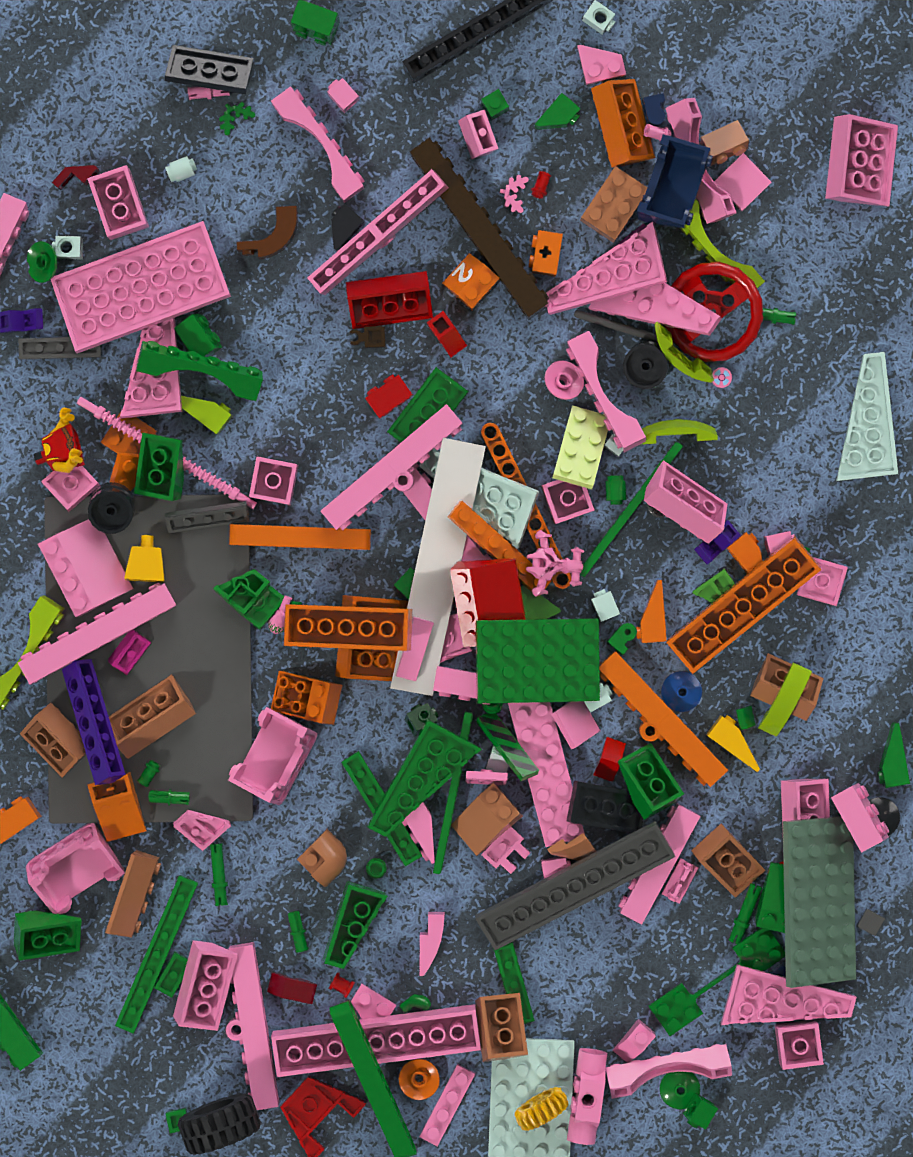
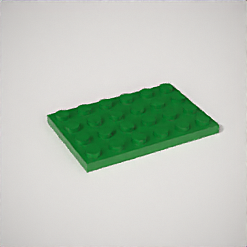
(537, 660)

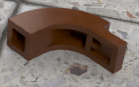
(279, 239)

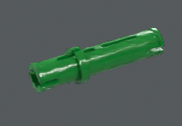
(218, 874)
(745, 913)

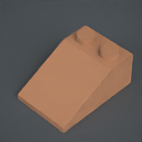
(486, 819)
(727, 860)

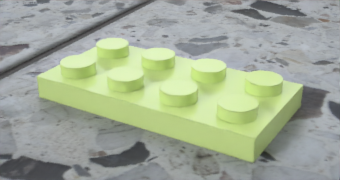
(581, 448)

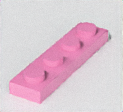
(447, 1105)

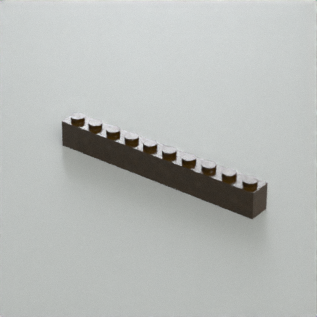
(480, 230)

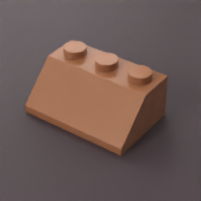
(771, 679)
(55, 739)
(501, 1027)

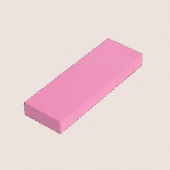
(411, 660)

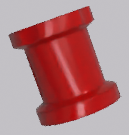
(341, 985)

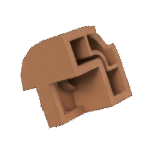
(324, 858)

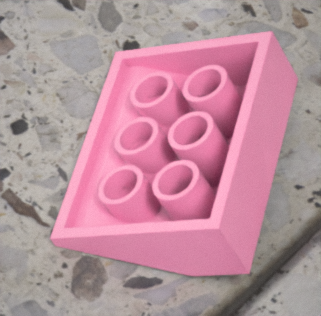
(861, 160)
(85, 567)

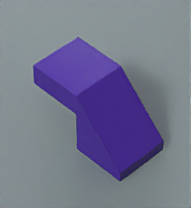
(21, 320)
(710, 551)

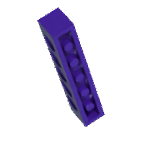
(93, 722)

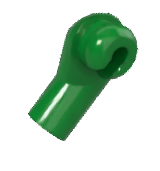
(415, 1001)

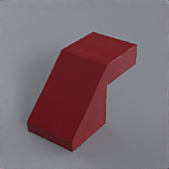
(80, 172)
(292, 988)

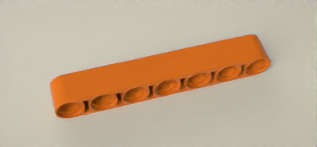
(299, 537)

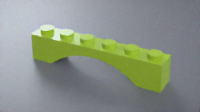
(703, 243)
(42, 619)

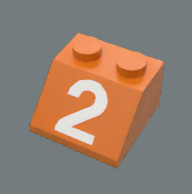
(471, 281)

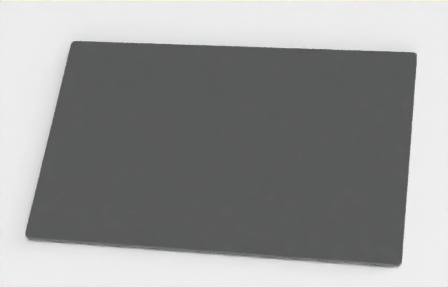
(196, 642)

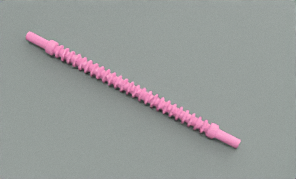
(100, 412)

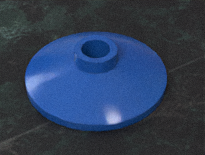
(671, 688)

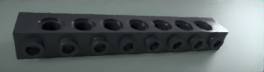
(469, 36)

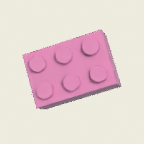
(118, 202)
(860, 817)

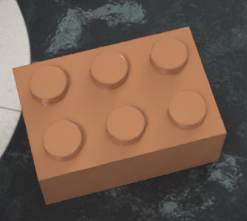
(614, 204)

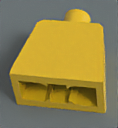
(145, 562)

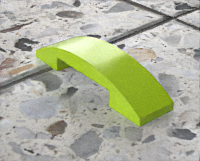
(695, 369)
(678, 427)
(785, 700)

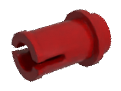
(541, 185)

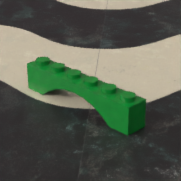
(158, 359)

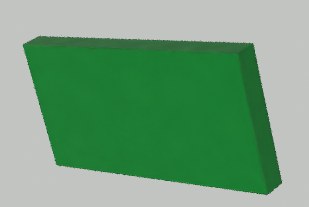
(429, 399)

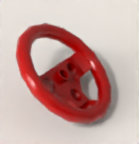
(741, 290)

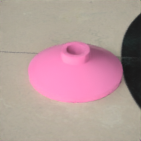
(563, 371)

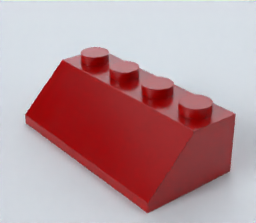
(389, 300)

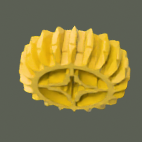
(541, 1108)

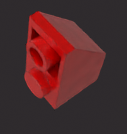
(446, 334)

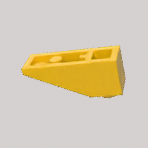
(730, 737)

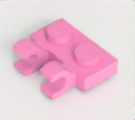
(502, 847)

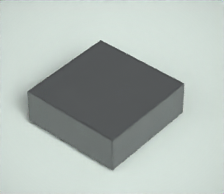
(870, 922)

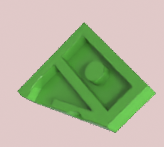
(715, 586)

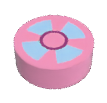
(722, 377)

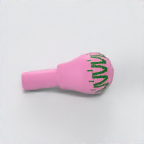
(277, 621)

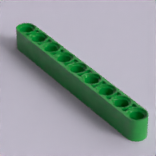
(372, 1079)

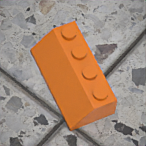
(622, 122)

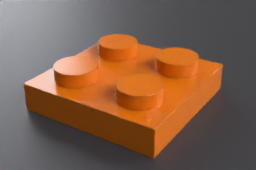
(121, 442)

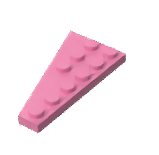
(663, 305)
(152, 393)

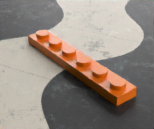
(492, 541)

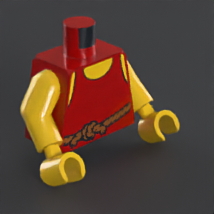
(61, 446)

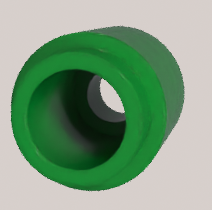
(615, 489)

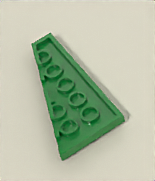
(426, 768)

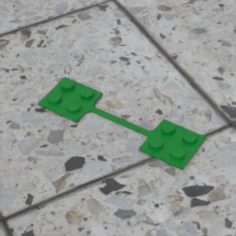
(680, 1008)

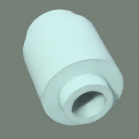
(181, 169)

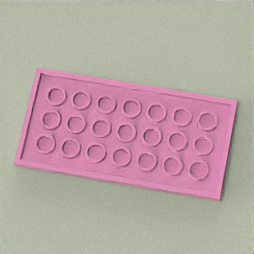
(140, 287)

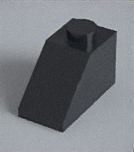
(344, 225)

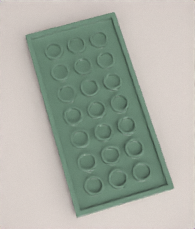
(819, 901)

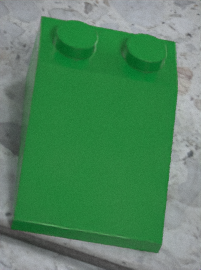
(160, 467)
(649, 781)
(771, 910)
(45, 934)

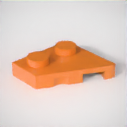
(125, 469)

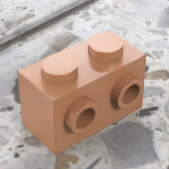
(726, 142)

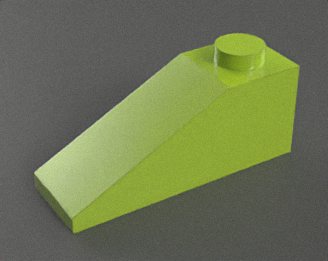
(208, 413)

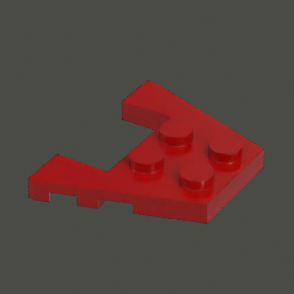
(310, 1105)

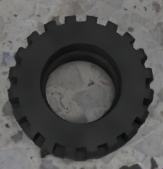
(219, 1123)

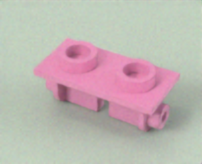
(679, 880)

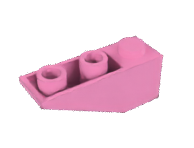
(421, 826)

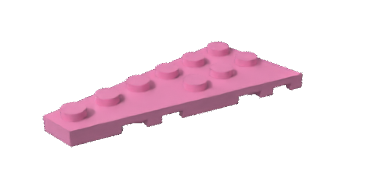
(619, 271)
(765, 998)

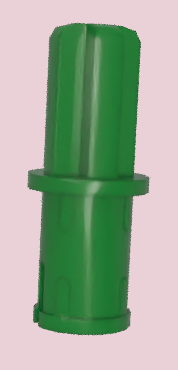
(169, 797)
(297, 931)

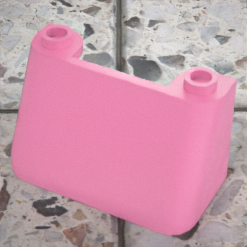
(274, 757)
(72, 867)

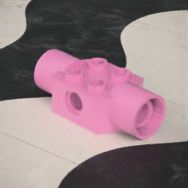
(587, 1111)

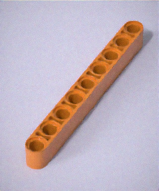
(516, 476)

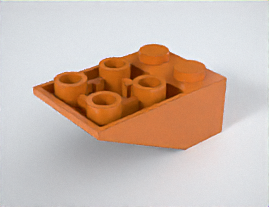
(306, 697)
(117, 808)

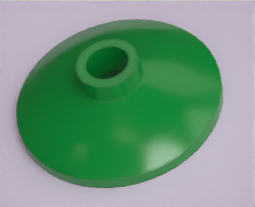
(42, 261)
(674, 1080)

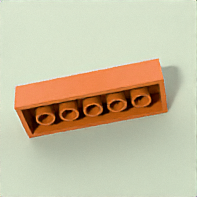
(348, 627)

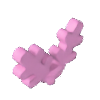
(513, 186)

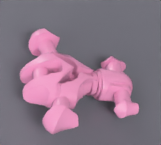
(547, 564)

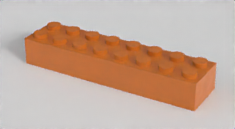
(743, 604)

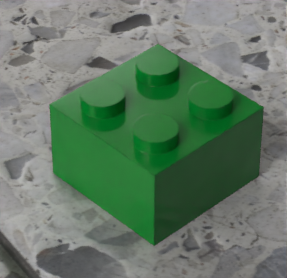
(315, 22)

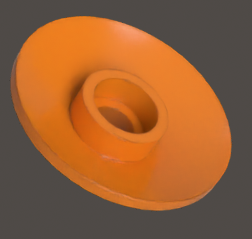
(424, 1088)

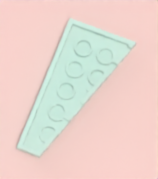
(870, 434)
(498, 501)

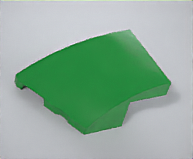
(251, 597)

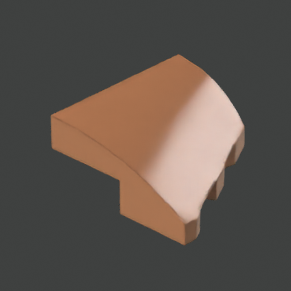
(575, 849)

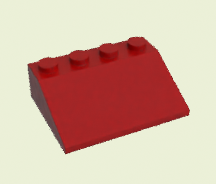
(486, 593)

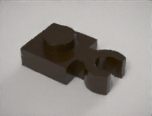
(373, 337)

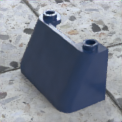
(674, 182)

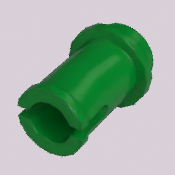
(149, 773)

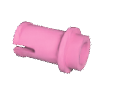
(656, 132)

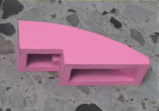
(431, 940)

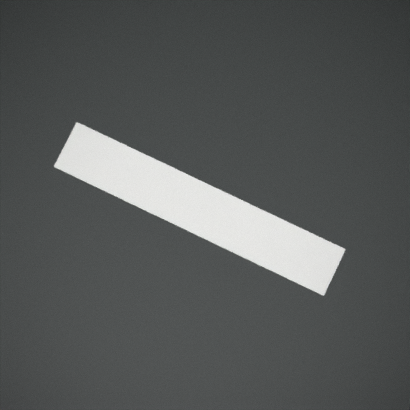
(439, 551)

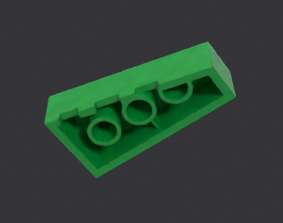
(354, 915)

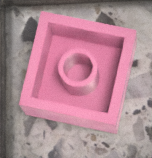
(273, 480)
(566, 500)
(799, 1044)

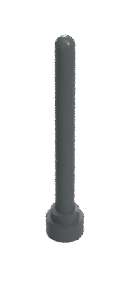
(615, 325)

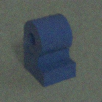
(654, 113)

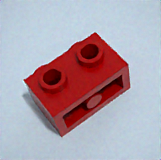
(388, 396)

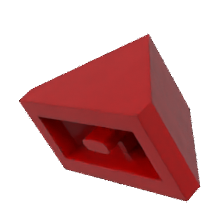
(608, 761)

